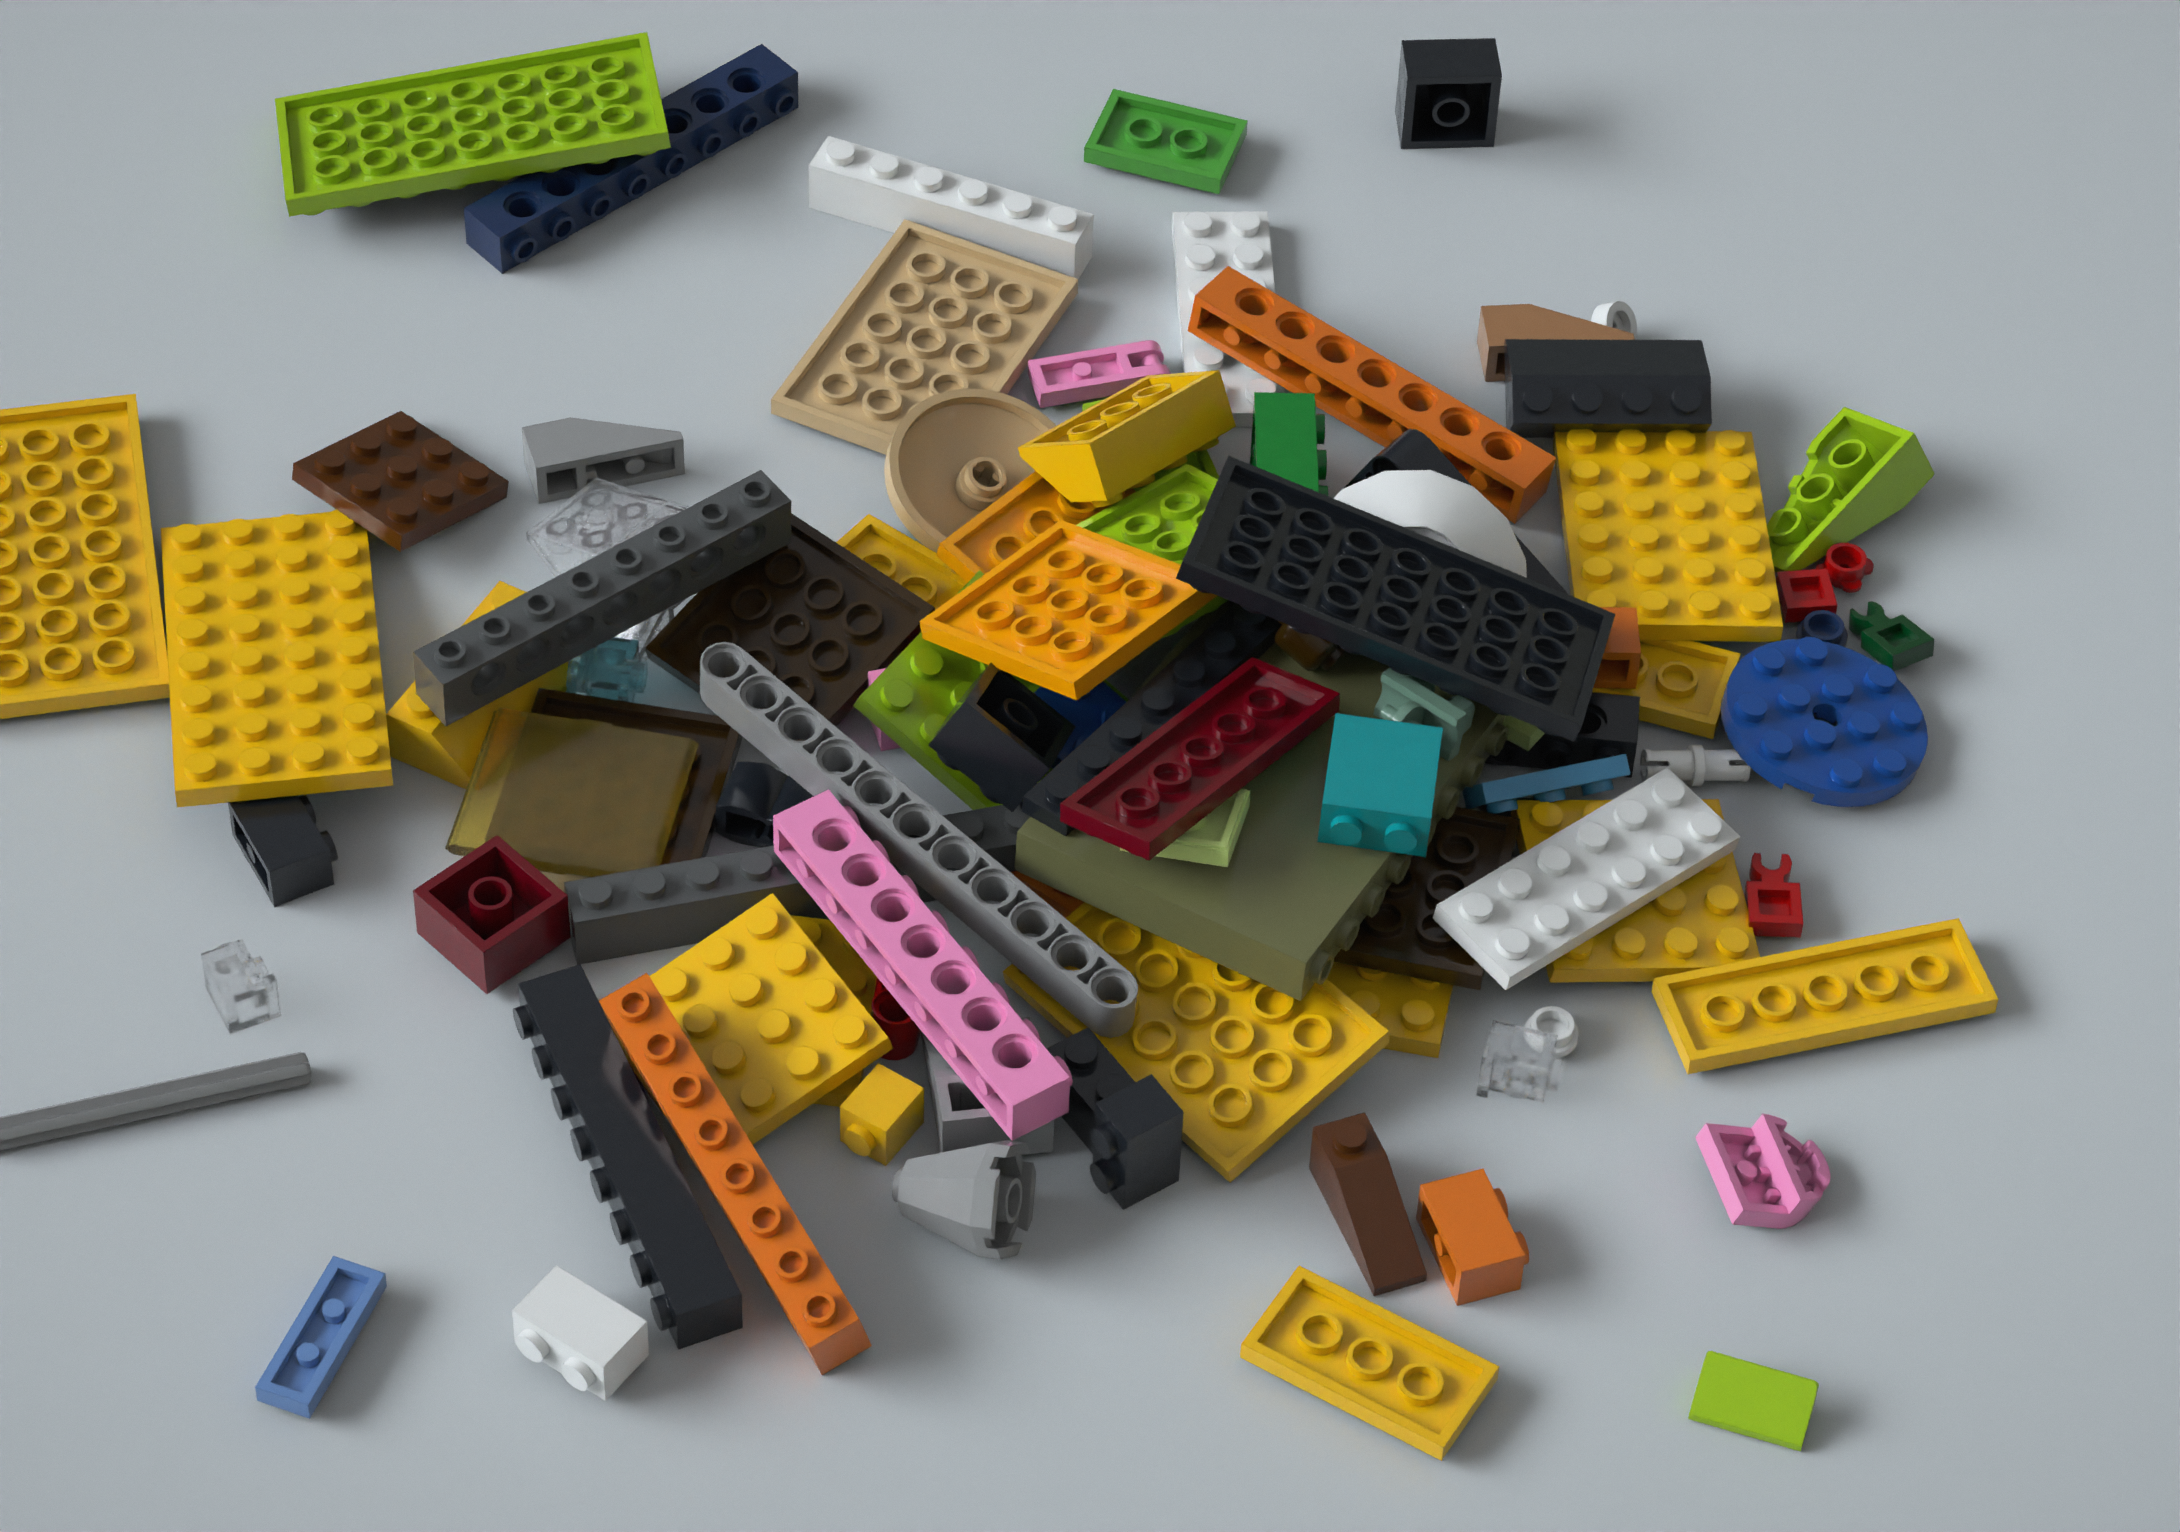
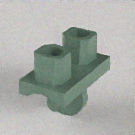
(1414, 701)

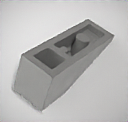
(574, 451)

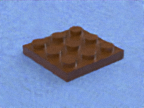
(400, 480)

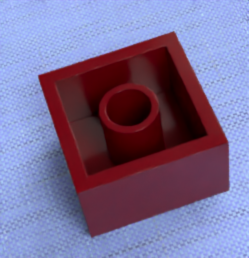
(492, 914)

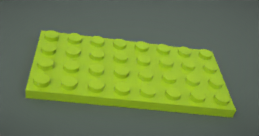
(470, 124)

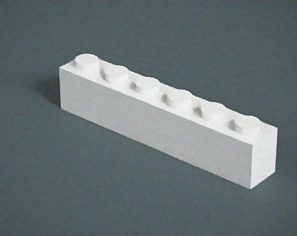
(888, 188)

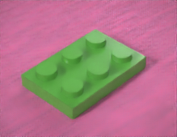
(1165, 141)

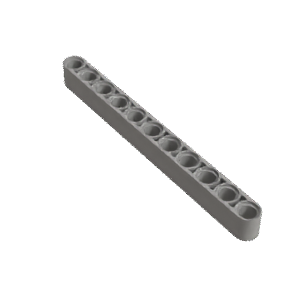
(924, 858)

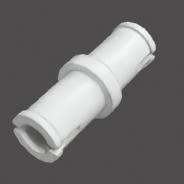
(1696, 764)

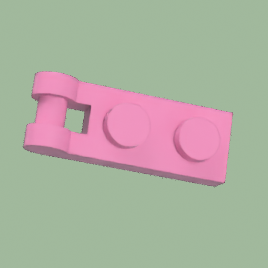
(1093, 372)

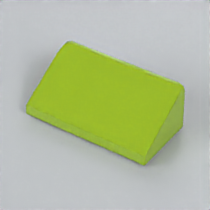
(1754, 1400)

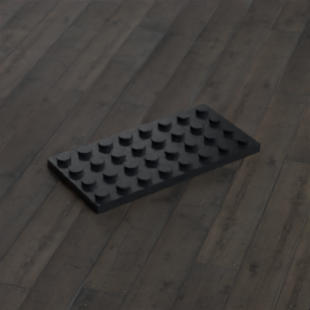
(1398, 598)

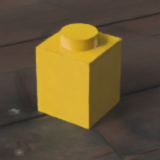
(881, 1114)

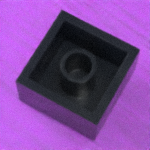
(1448, 93)
(1001, 737)

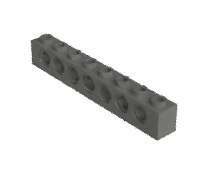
(602, 597)

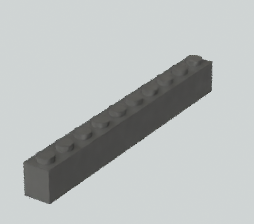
(696, 897)

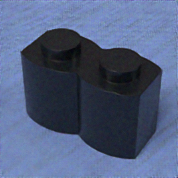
(752, 799)

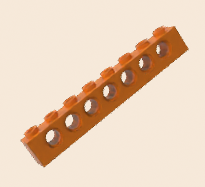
(1366, 388)
(735, 1174)

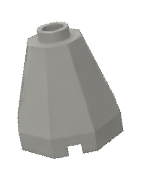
(971, 1195)

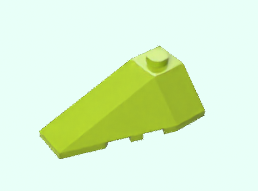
(1853, 480)

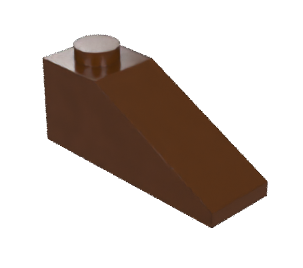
(1366, 1202)

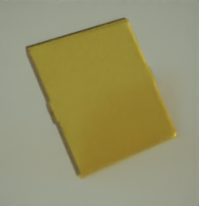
(573, 793)

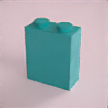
(1380, 785)

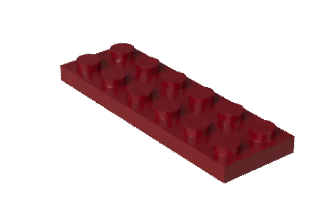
(1199, 758)

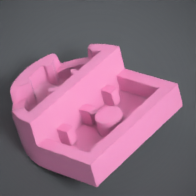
(1764, 1172)

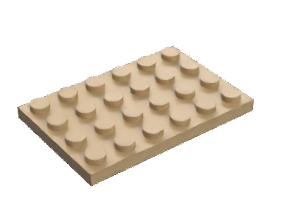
(922, 324)

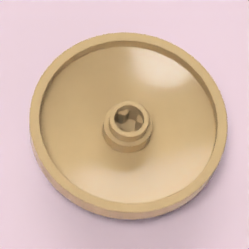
(957, 458)

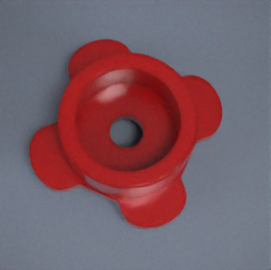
(1846, 566)

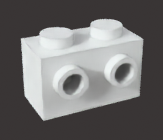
(580, 1333)

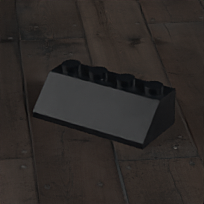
(1606, 386)

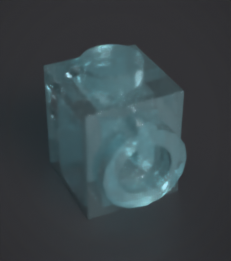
(609, 671)

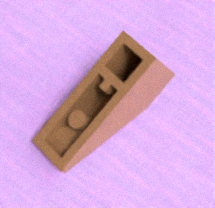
(1530, 322)

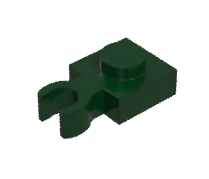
(1890, 641)

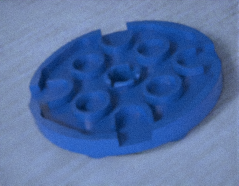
(1851, 764)

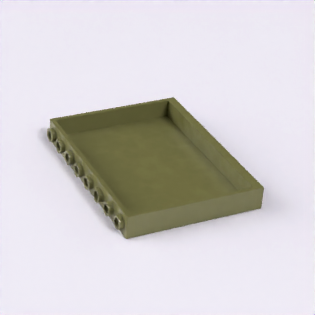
(1284, 896)

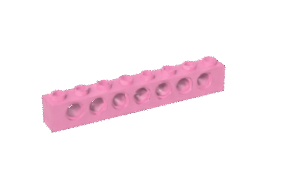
(922, 964)

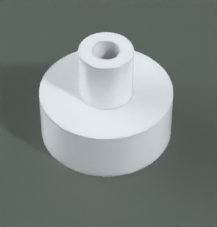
(1616, 315)

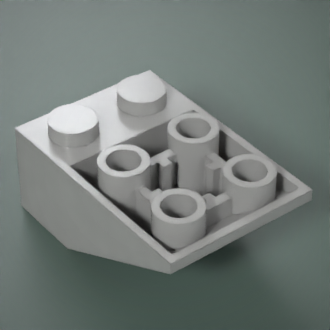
(960, 1115)

